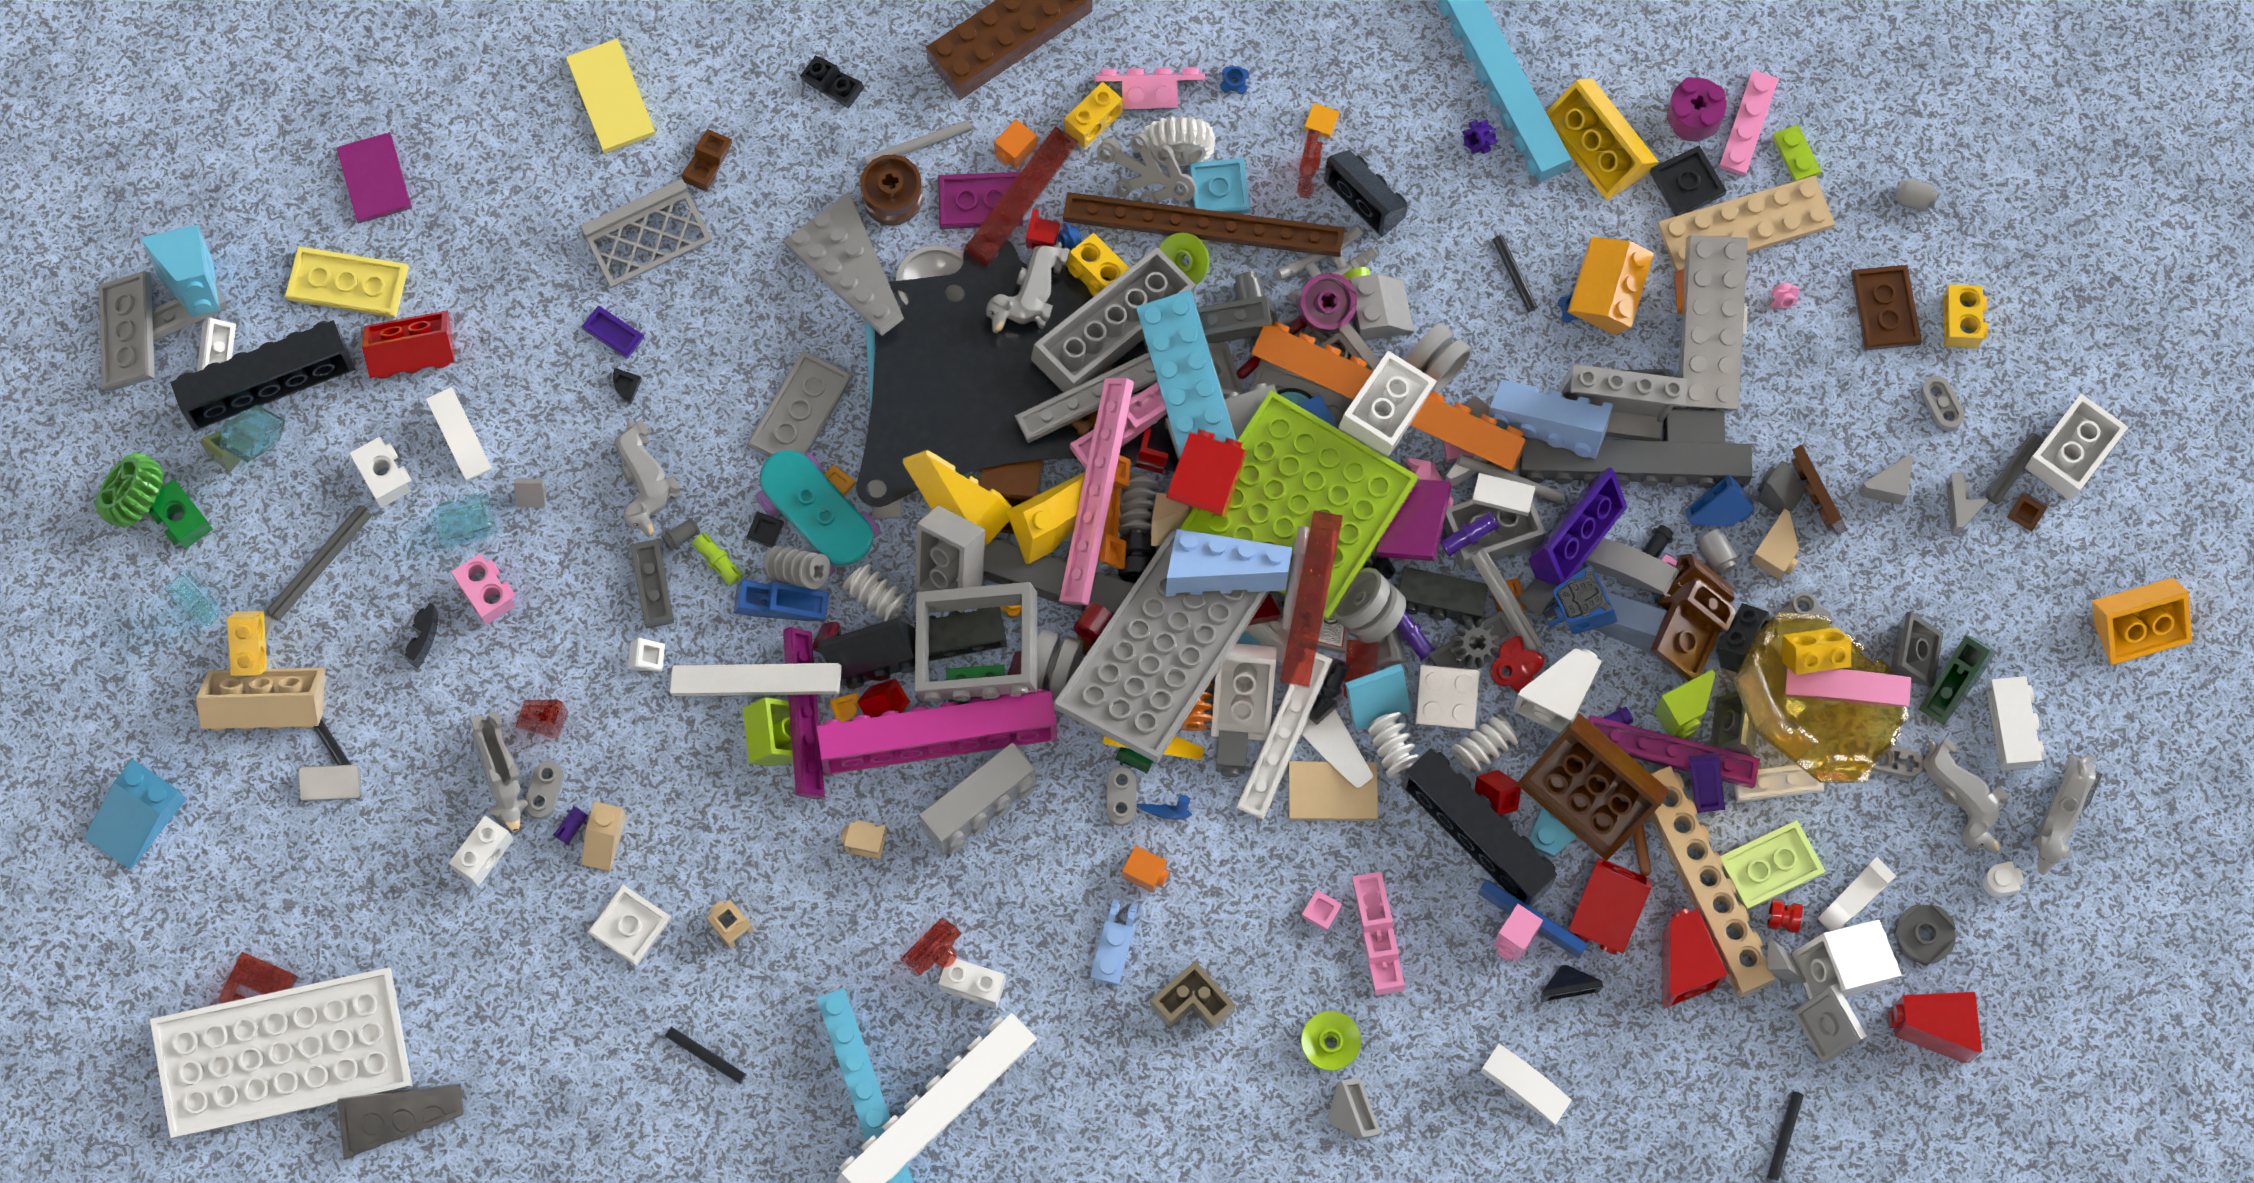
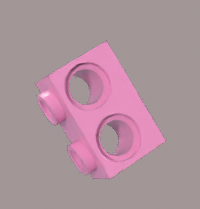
(480, 591)
(1517, 934)

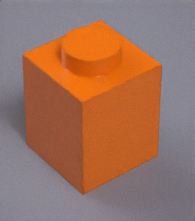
(1015, 144)
(1145, 869)

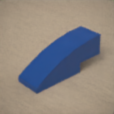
(780, 601)

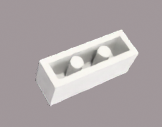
(2014, 723)

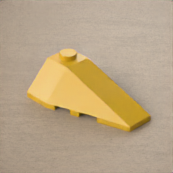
(958, 494)
(1046, 518)

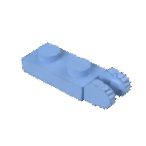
(1113, 946)

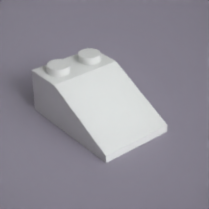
(1387, 404)
(1245, 691)

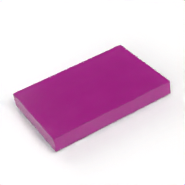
(374, 177)
(970, 198)
(1418, 523)

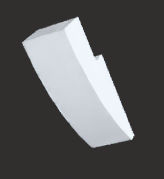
(459, 434)
(1526, 1084)

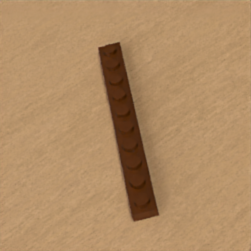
(1204, 224)

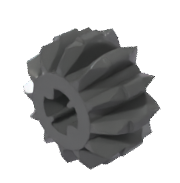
(1471, 632)

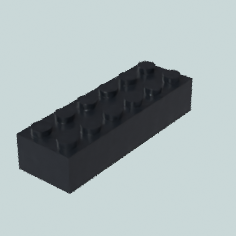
(262, 375)
(1479, 828)

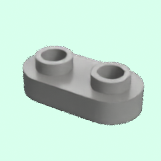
(1944, 404)
(544, 789)
(1121, 795)

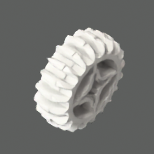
(1188, 137)

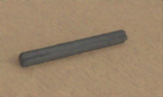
(318, 563)

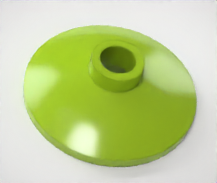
(1183, 244)
(1331, 1025)

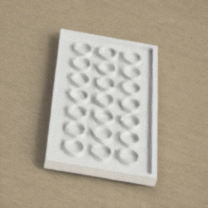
(280, 1052)

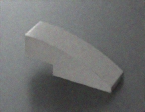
(1632, 567)

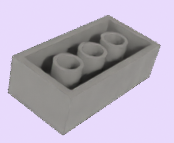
(978, 800)

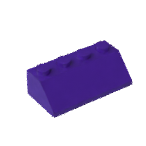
(1579, 530)

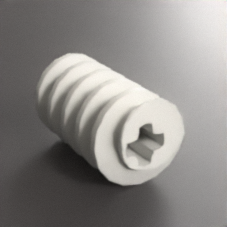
(875, 593)
(1484, 743)
(1392, 744)

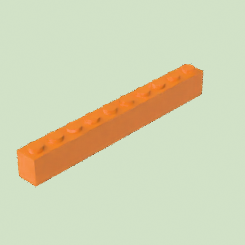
(1349, 376)

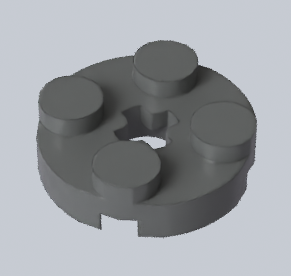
(1925, 917)

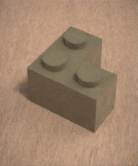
(1196, 992)

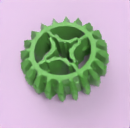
(129, 490)

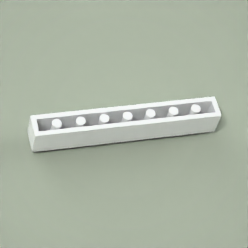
(940, 1105)

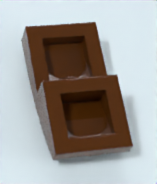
(707, 160)

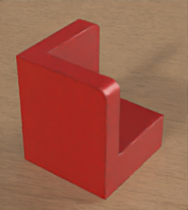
(1041, 231)
(1150, 456)
(883, 698)
(1500, 790)

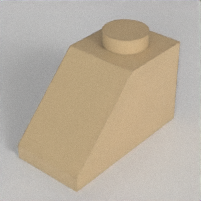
(1167, 516)
(1778, 548)
(603, 836)

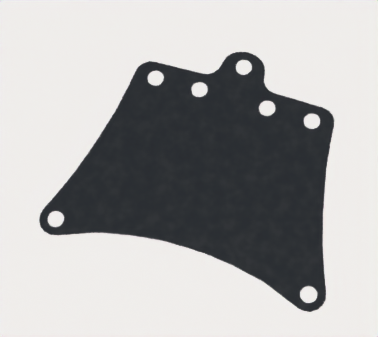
(957, 384)

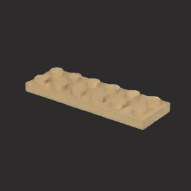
(1762, 217)

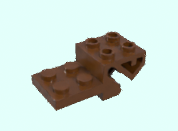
(1696, 615)

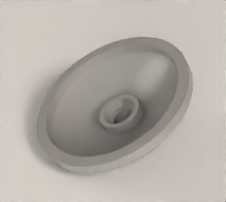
(931, 262)

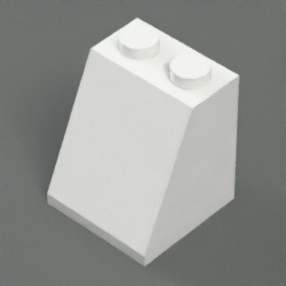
(1559, 691)
(1851, 957)

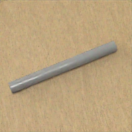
(923, 141)
(1484, 468)

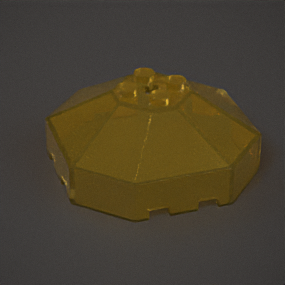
(1832, 737)

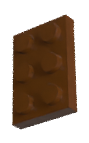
(1817, 490)

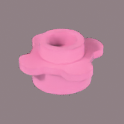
(1784, 296)

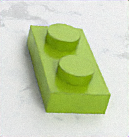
(1796, 153)

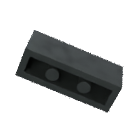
(1442, 595)
(966, 633)

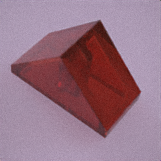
(543, 717)

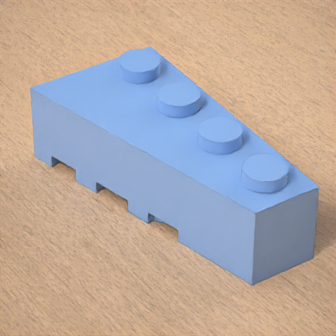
(1551, 417)
(1225, 564)

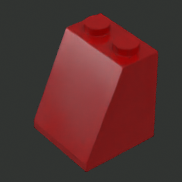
(1207, 473)
(1610, 906)
(1688, 959)
(1939, 1023)

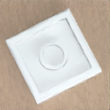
(629, 925)

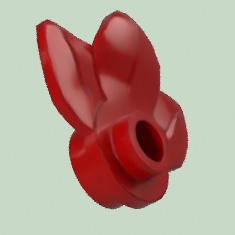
(1520, 663)

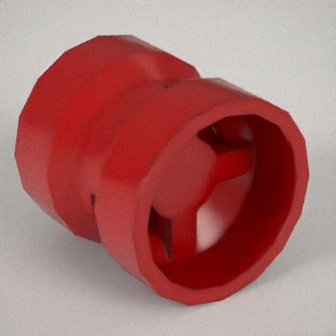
(1785, 916)

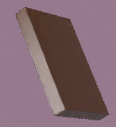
(1886, 307)

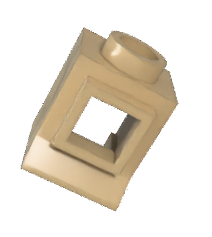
(864, 839)
(736, 929)

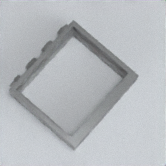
(975, 598)

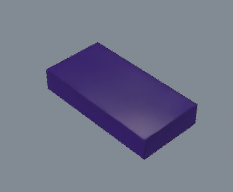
(612, 332)
(1707, 782)

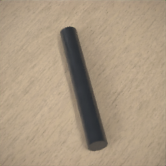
(1515, 273)
(331, 744)
(705, 1055)
(1785, 1136)

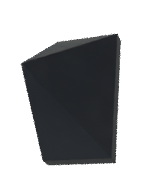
(1570, 983)

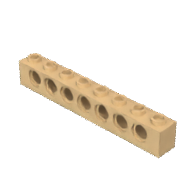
(1743, 979)

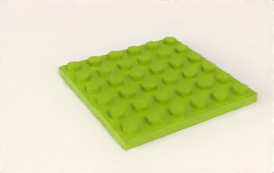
(1306, 466)

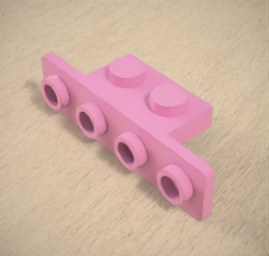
(1149, 89)

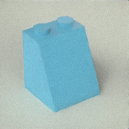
(185, 268)

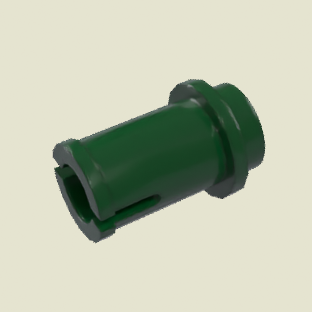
(1133, 759)

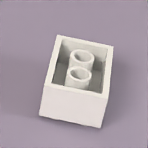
(2076, 447)

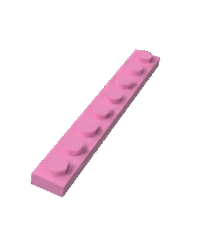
(1096, 491)

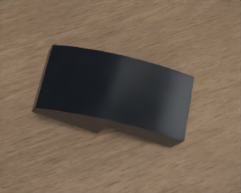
(830, 81)
(425, 626)

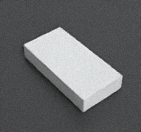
(1503, 494)

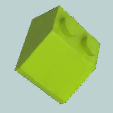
(1685, 706)
(768, 732)

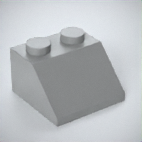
(1381, 307)

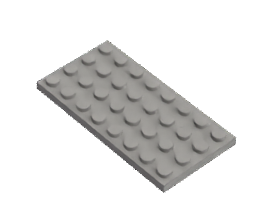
(1155, 659)

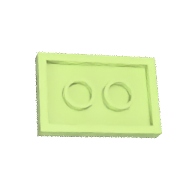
(1772, 865)

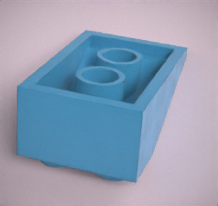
(133, 814)

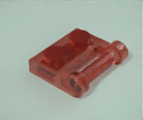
(1309, 163)
(256, 976)

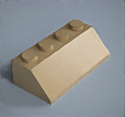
(266, 700)

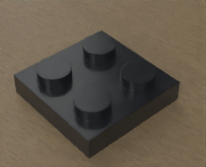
(1688, 181)

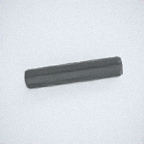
(2014, 468)

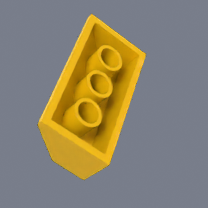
(1600, 138)

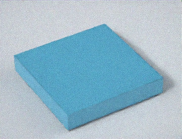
(1220, 185)
(1377, 696)

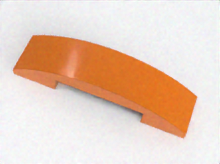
(1112, 548)

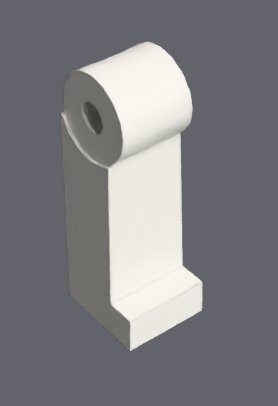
(1857, 895)

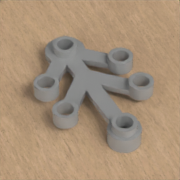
(1149, 170)

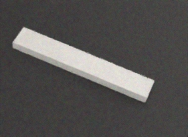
(756, 679)
(1282, 742)

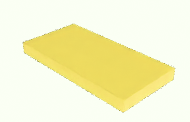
(610, 96)
(346, 282)

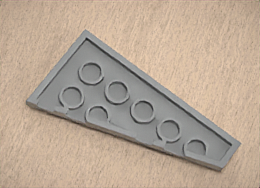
(843, 257)

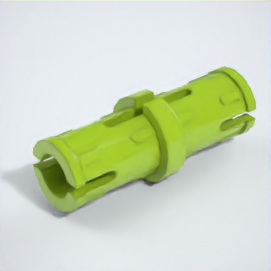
(717, 559)

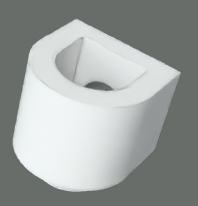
(2003, 880)

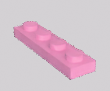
(1748, 123)

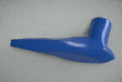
(1167, 811)

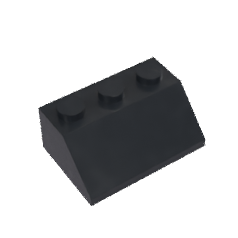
(1365, 191)
(872, 652)

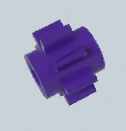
(1479, 136)

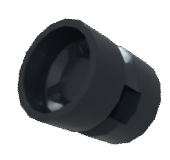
(1137, 556)

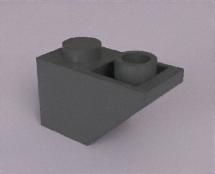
(1780, 489)

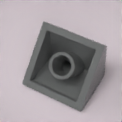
(1916, 650)
(1731, 726)

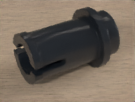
(1658, 541)
(1335, 678)

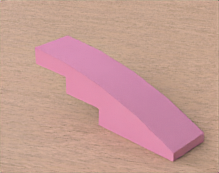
(1142, 413)
(1851, 687)
(1378, 933)

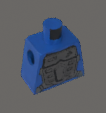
(1581, 603)

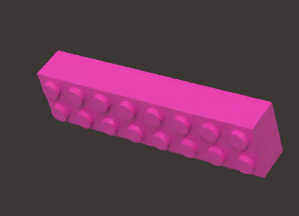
(936, 732)

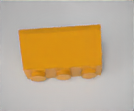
(1610, 283)
(2143, 620)

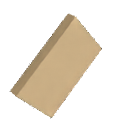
(1324, 794)

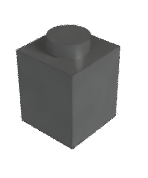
(1231, 753)

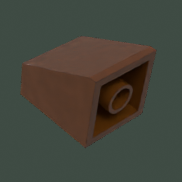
(1014, 482)

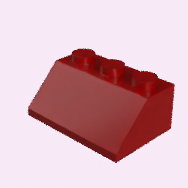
(408, 345)

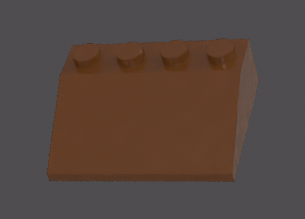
(1593, 787)

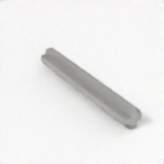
(1506, 599)

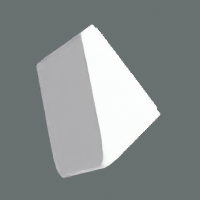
(646, 655)

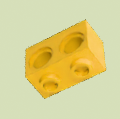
(1093, 114)
(1104, 264)
(1958, 315)
(247, 643)
(1816, 650)

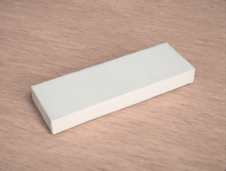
(1778, 783)

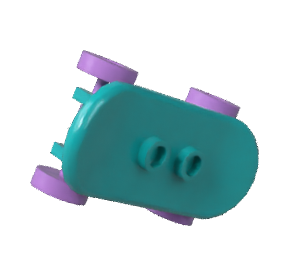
(815, 507)

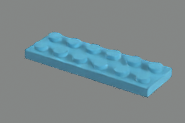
(1184, 368)

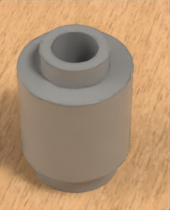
(1916, 194)
(1718, 552)

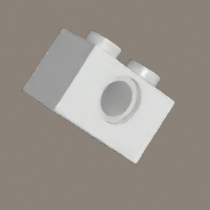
(370, 460)
(481, 851)
(973, 983)

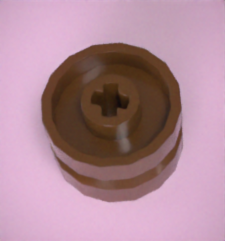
(891, 189)

